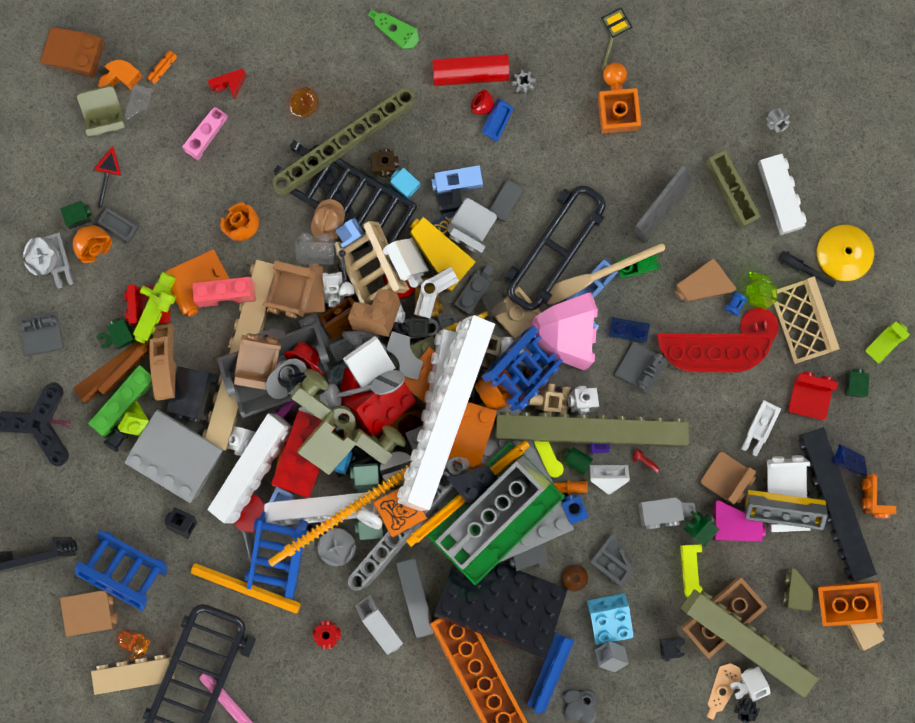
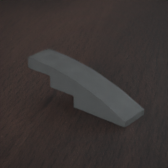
(415, 597)

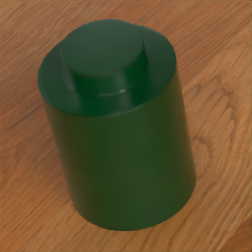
(577, 460)

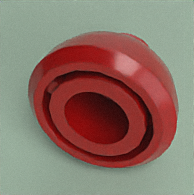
(482, 103)

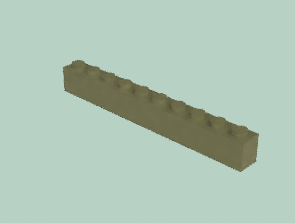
(590, 430)

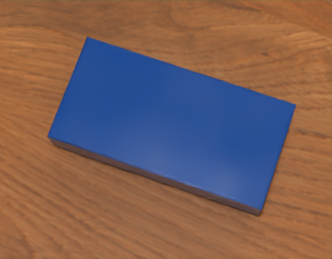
(497, 120)

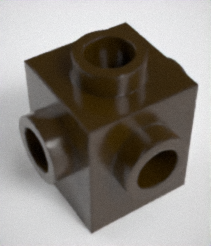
(379, 158)

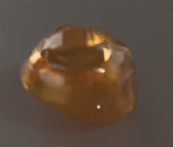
(303, 102)

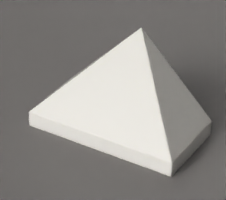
(609, 477)

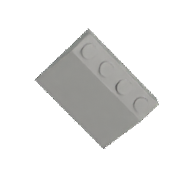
(174, 456)

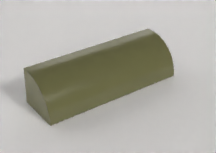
(732, 189)

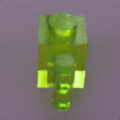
(761, 291)

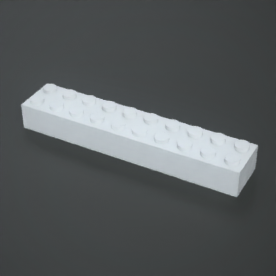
(445, 413)

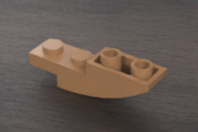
(161, 362)

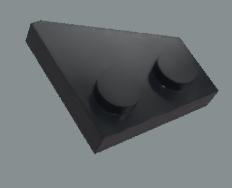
(472, 482)

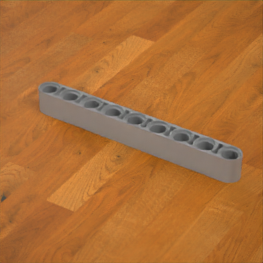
(388, 542)

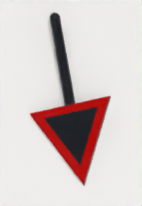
(109, 166)

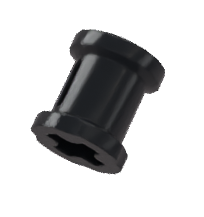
(115, 439)

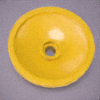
(836, 261)

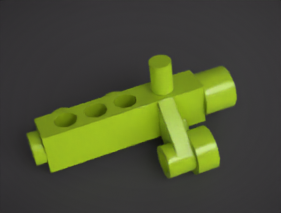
(159, 301)

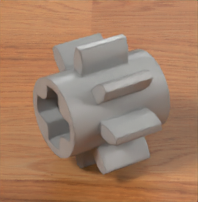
(522, 77)
(778, 120)

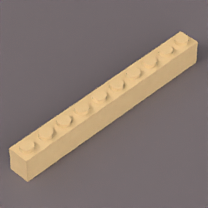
(251, 321)

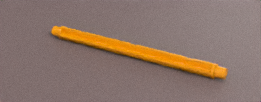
(458, 501)

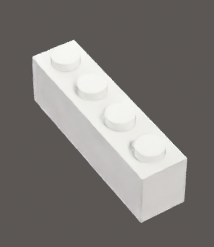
(781, 194)

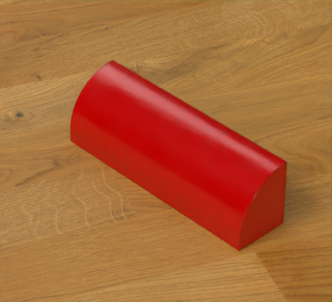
(471, 70)

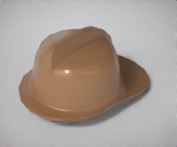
(327, 218)

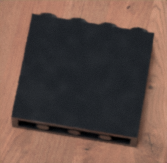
(63, 548)

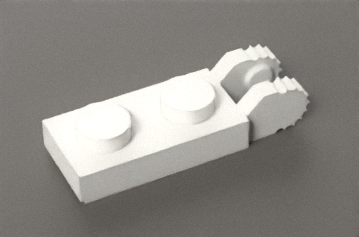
(761, 426)

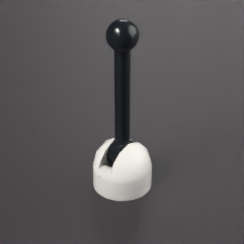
(345, 288)

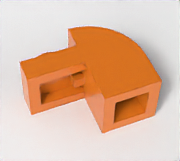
(120, 71)

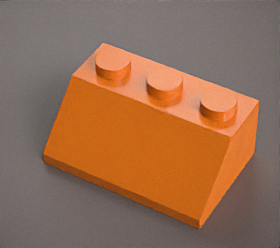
(851, 603)

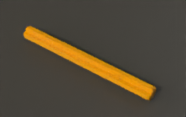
(241, 586)

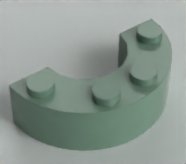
(364, 479)

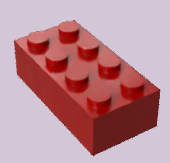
(294, 470)

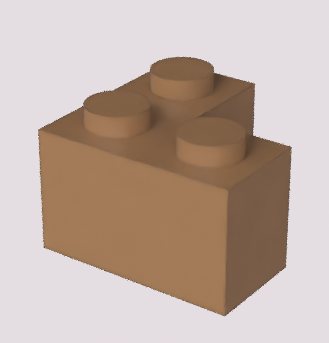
(376, 317)

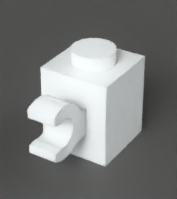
(753, 684)

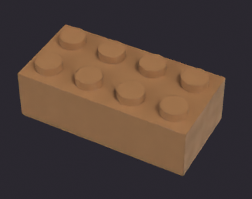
(738, 599)

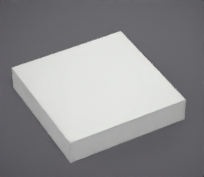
(368, 362)

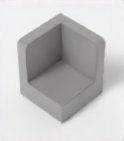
(611, 656)

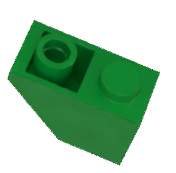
(641, 267)

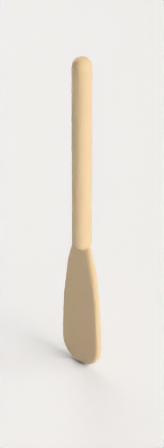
(573, 285)

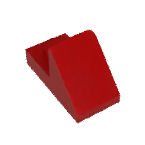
(233, 79)

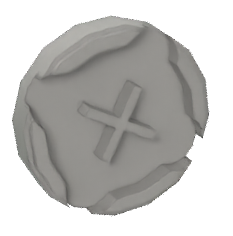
(40, 256)
(336, 547)

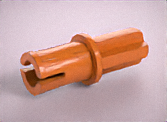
(572, 487)

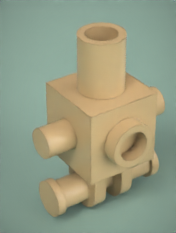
(551, 401)

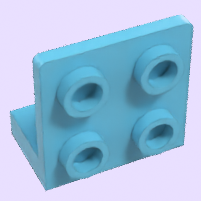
(610, 618)

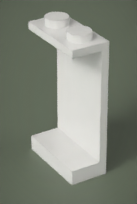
(787, 478)

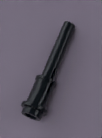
(798, 264)

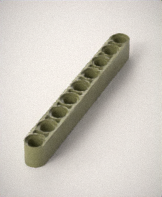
(347, 133)

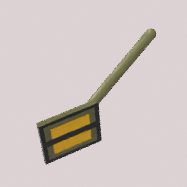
(616, 24)

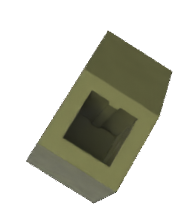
(798, 592)

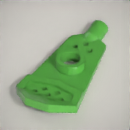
(401, 32)

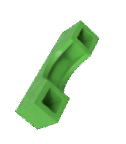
(113, 411)

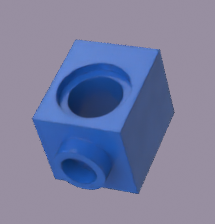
(581, 515)

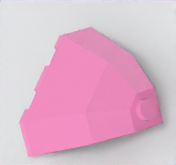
(569, 331)

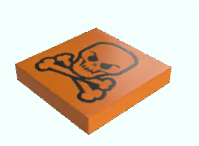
(397, 516)

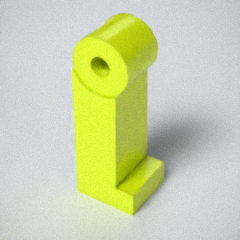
(548, 458)
(690, 568)

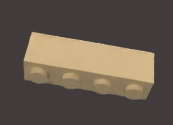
(130, 676)

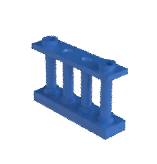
(291, 567)
(120, 589)

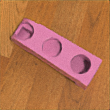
(205, 133)

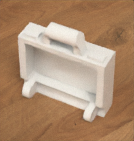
(407, 261)

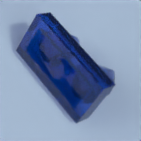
(629, 330)

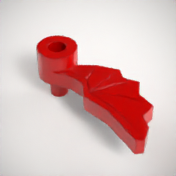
(638, 454)

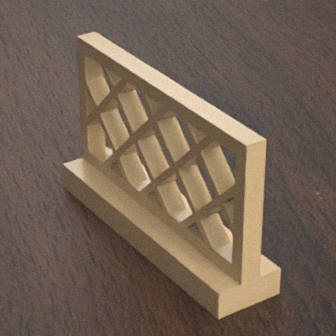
(821, 316)

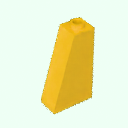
(440, 250)

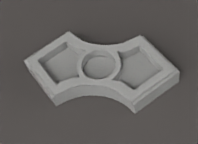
(400, 347)

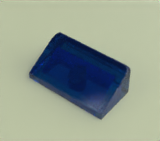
(850, 460)

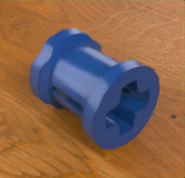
(736, 303)

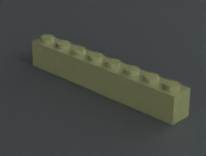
(749, 643)

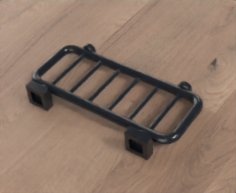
(245, 644)

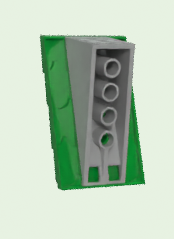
(490, 527)

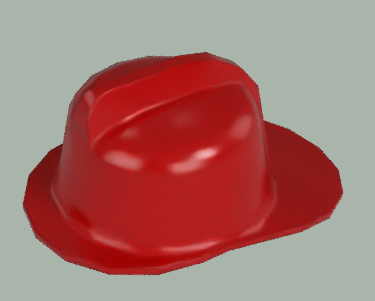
(306, 354)

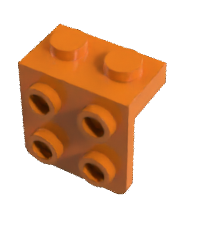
(869, 502)

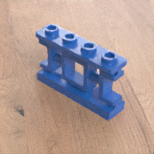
(513, 357)

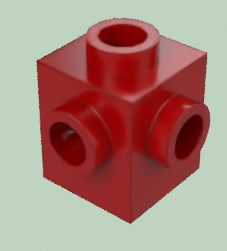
(327, 626)

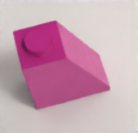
(734, 524)

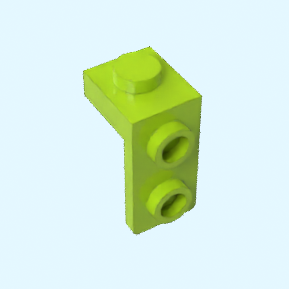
(887, 341)
(134, 420)

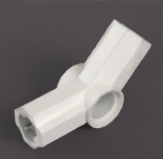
(441, 282)

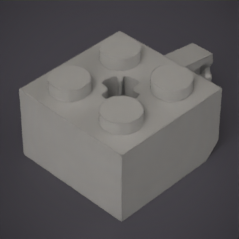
(664, 511)

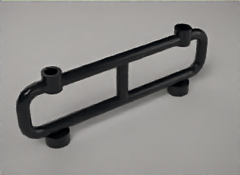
(515, 275)

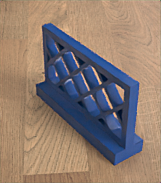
(550, 673)

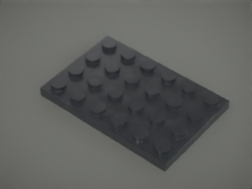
(504, 607)

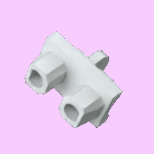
(331, 288)

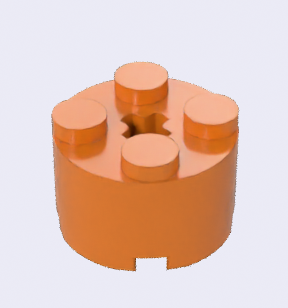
(492, 396)

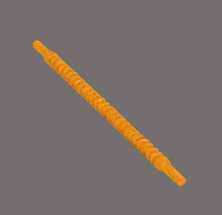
(289, 550)

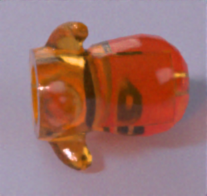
(133, 642)

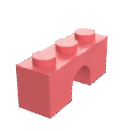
(235, 289)

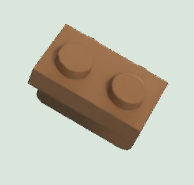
(728, 478)

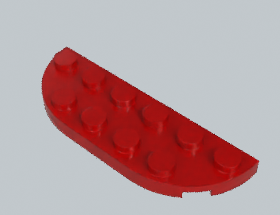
(714, 351)

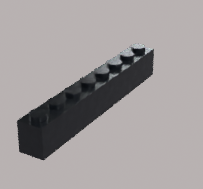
(839, 507)

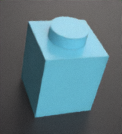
(404, 183)

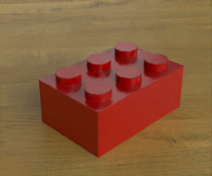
(376, 410)

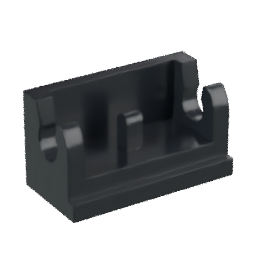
(669, 647)

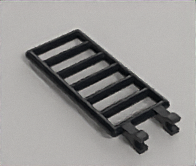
(363, 179)

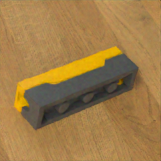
(785, 510)

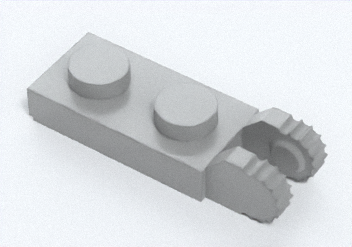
(62, 263)

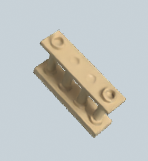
(379, 242)

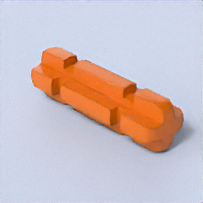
(162, 67)

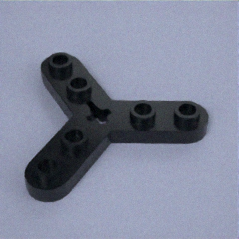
(43, 411)

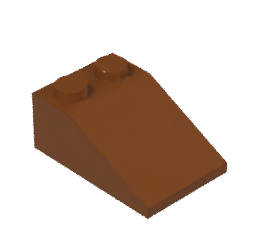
(73, 51)

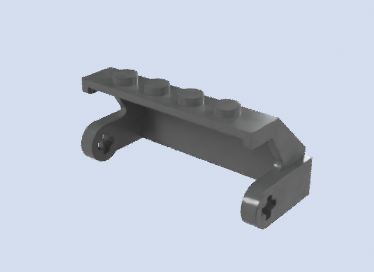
(256, 400)

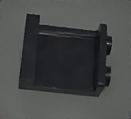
(191, 393)

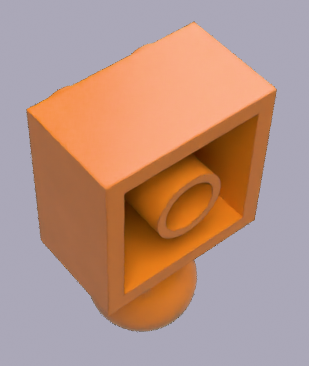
(624, 99)

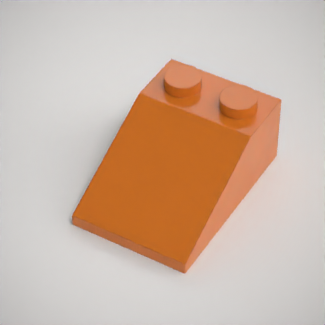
(473, 434)

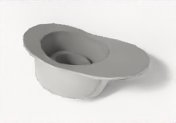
(279, 378)

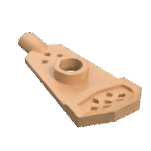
(723, 681)

